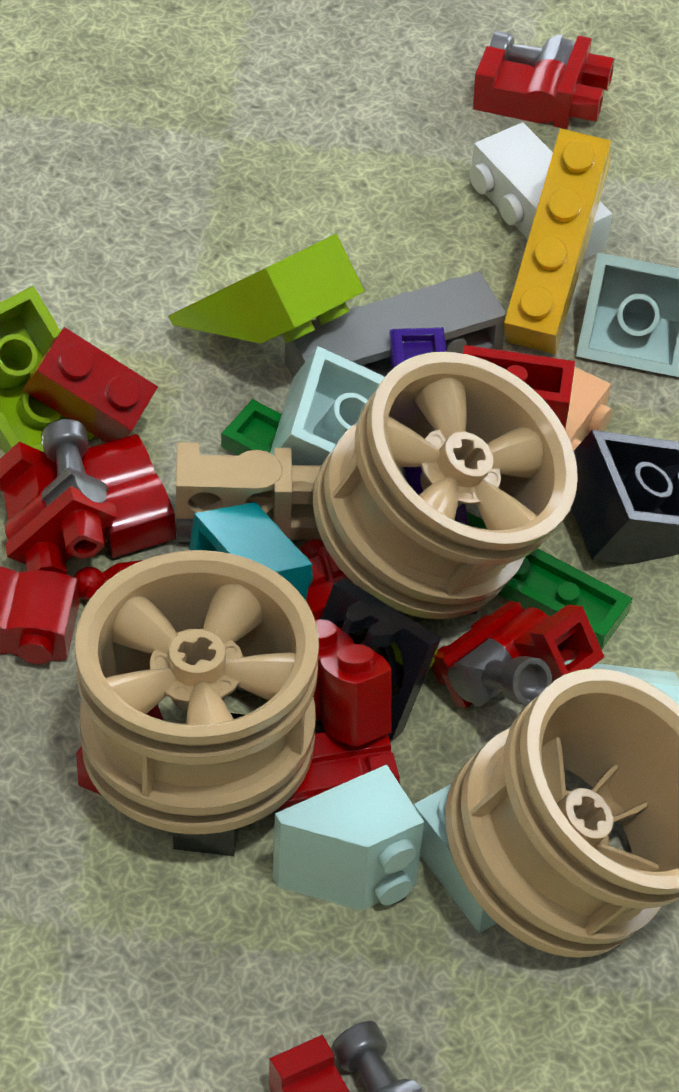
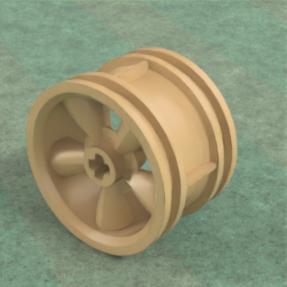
(478, 443)
(195, 632)
(543, 852)

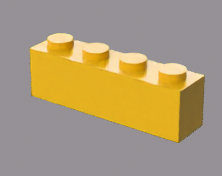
(557, 241)

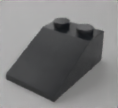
(627, 497)

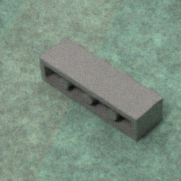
(459, 304)

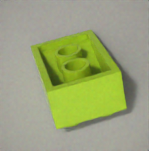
(279, 297)
(24, 337)

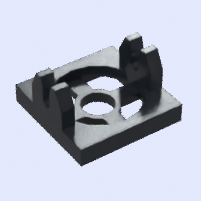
(386, 625)

